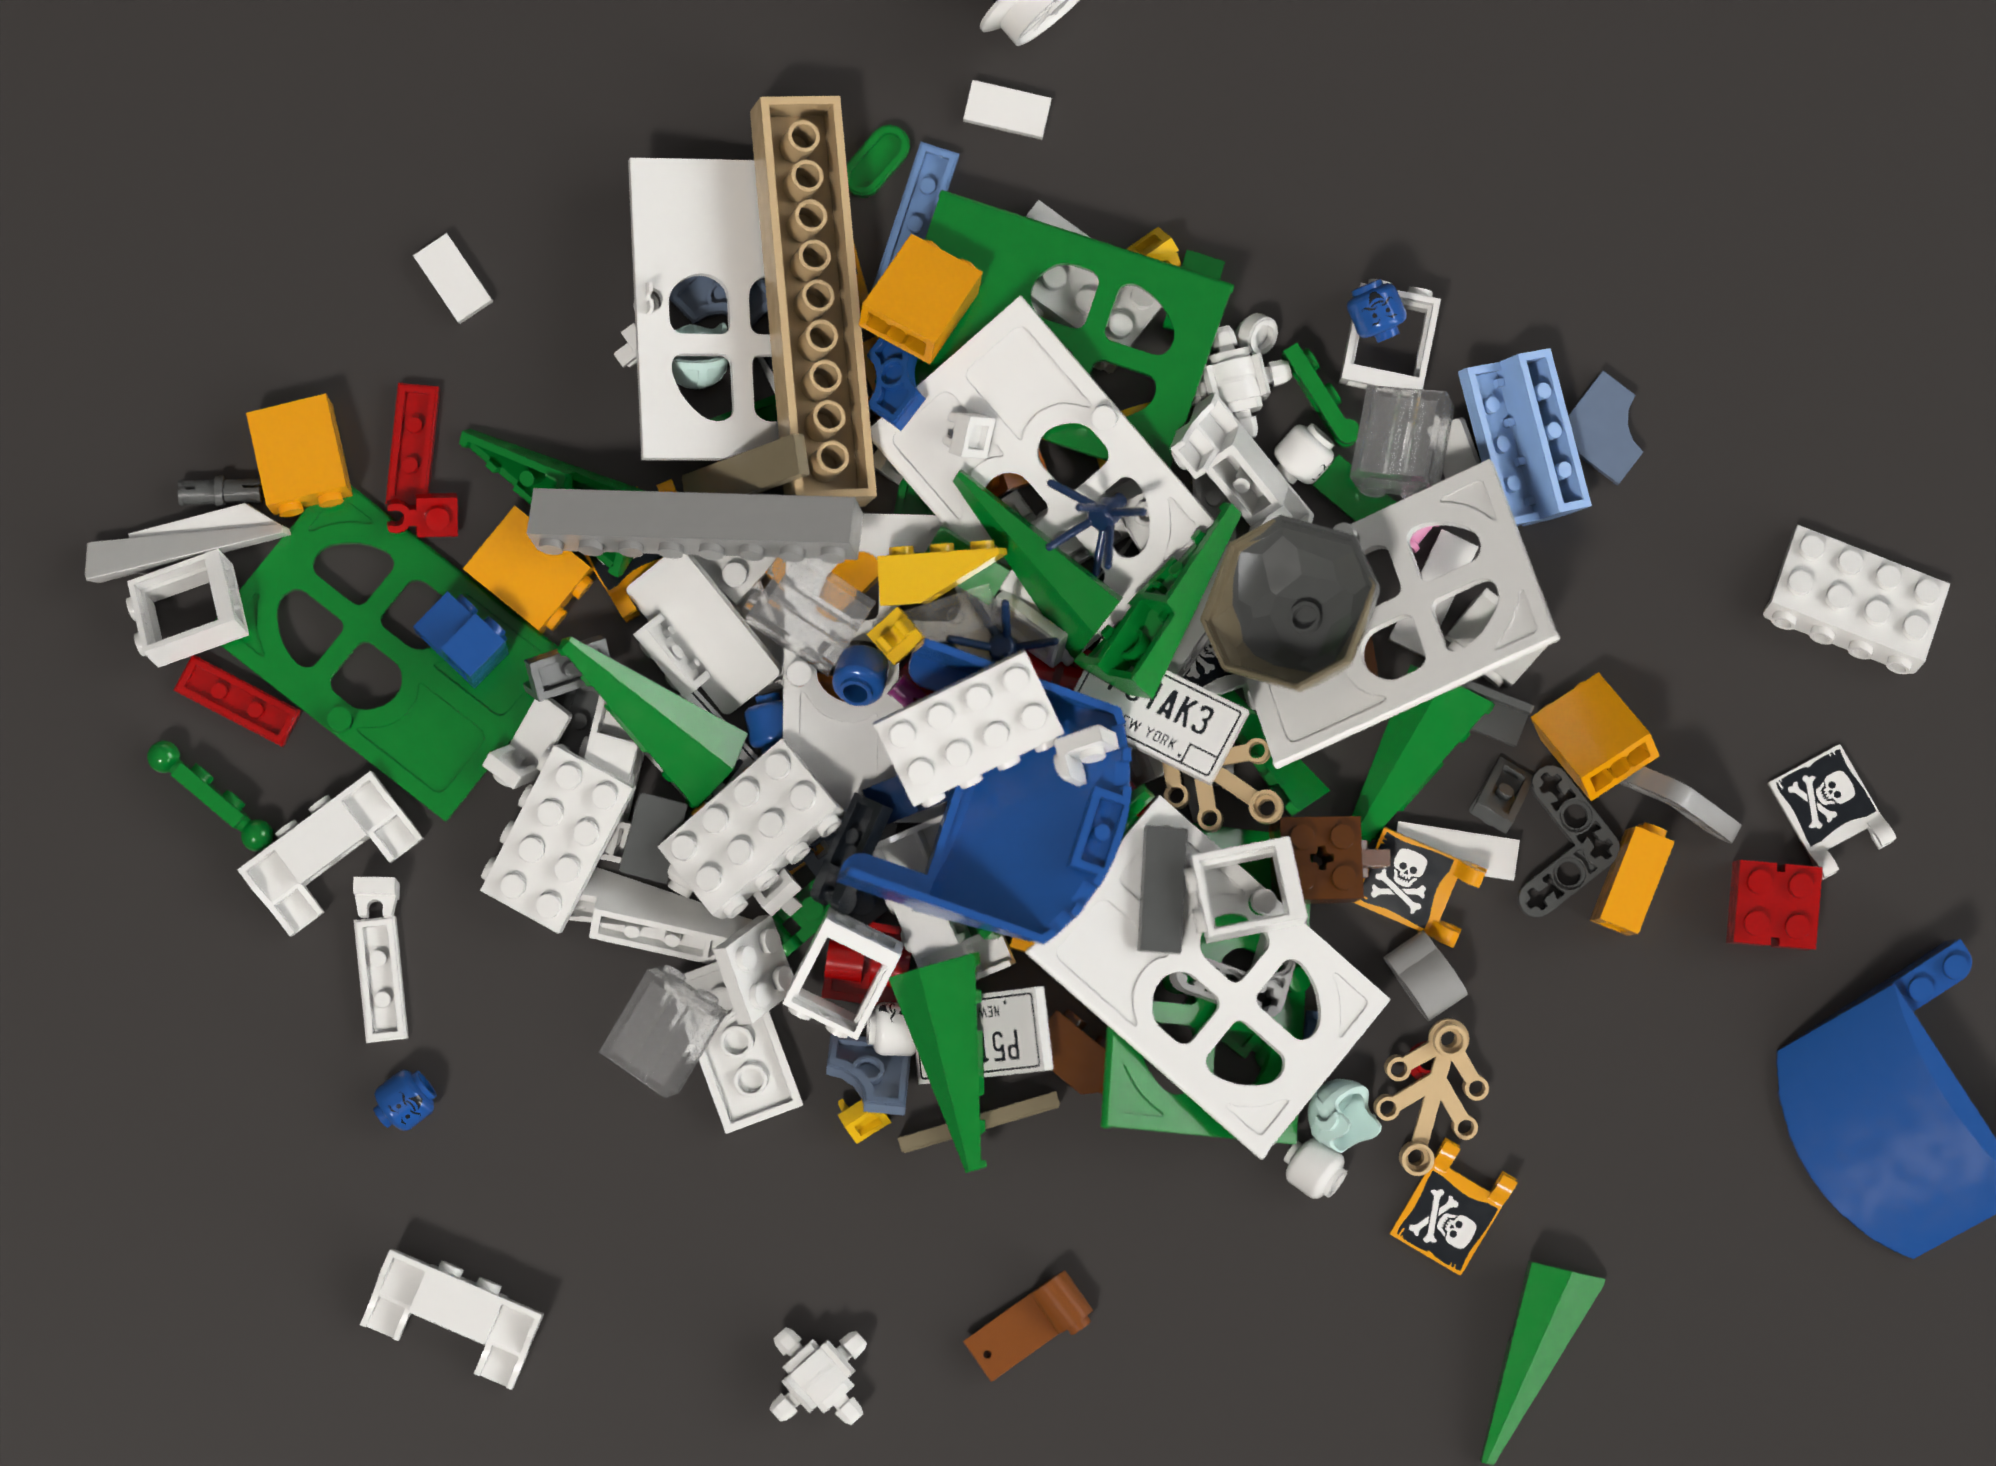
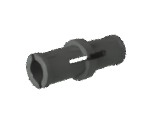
(220, 491)

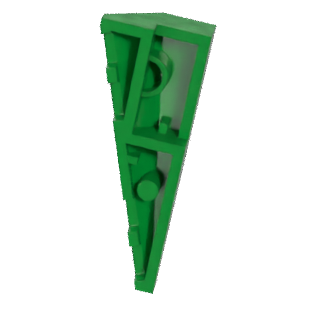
(1054, 580)
(680, 736)
(1414, 752)
(1293, 782)
(942, 1020)
(1546, 1318)

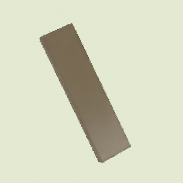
(753, 470)
(992, 1118)

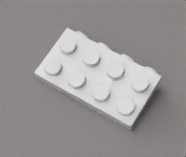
(1068, 292)
(1856, 601)
(969, 729)
(752, 831)
(556, 837)

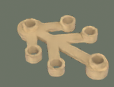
(1229, 782)
(1433, 1088)

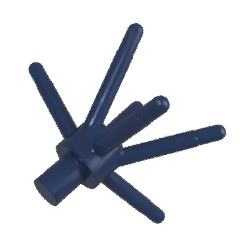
(1102, 516)
(1002, 644)

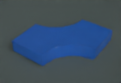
(896, 391)

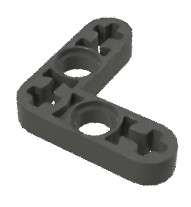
(1578, 854)

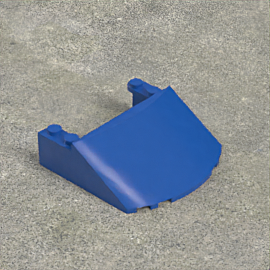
(1022, 842)
(1887, 1118)

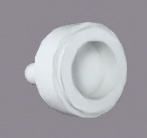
(1257, 333)

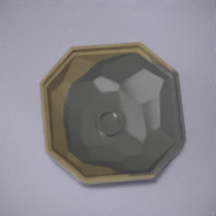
(1290, 604)

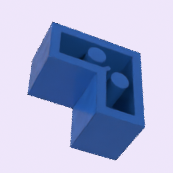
(463, 638)

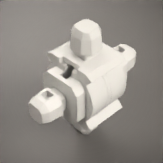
(1240, 378)
(818, 1376)

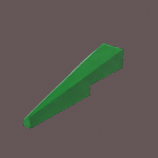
(531, 470)
(1145, 640)

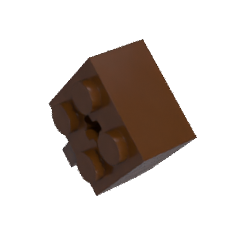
(1342, 853)
(1075, 1054)

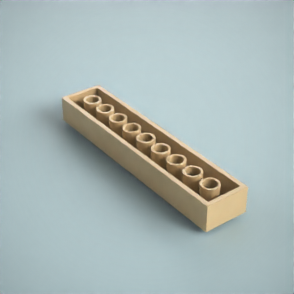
(813, 292)

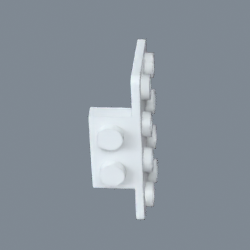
(699, 635)

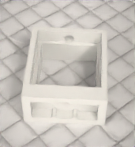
(1360, 376)
(205, 568)
(1287, 878)
(861, 939)

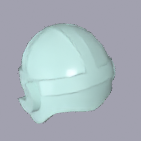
(699, 371)
(1341, 1115)

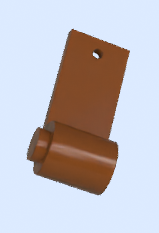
(1029, 1325)

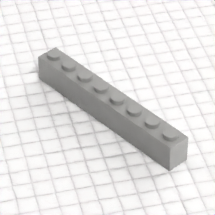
(695, 524)

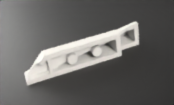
(180, 540)
(651, 918)

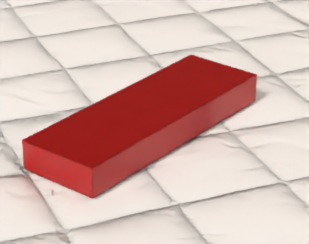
(412, 441)
(238, 700)

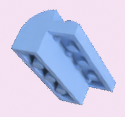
(1527, 435)

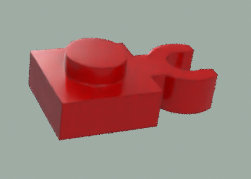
(432, 515)

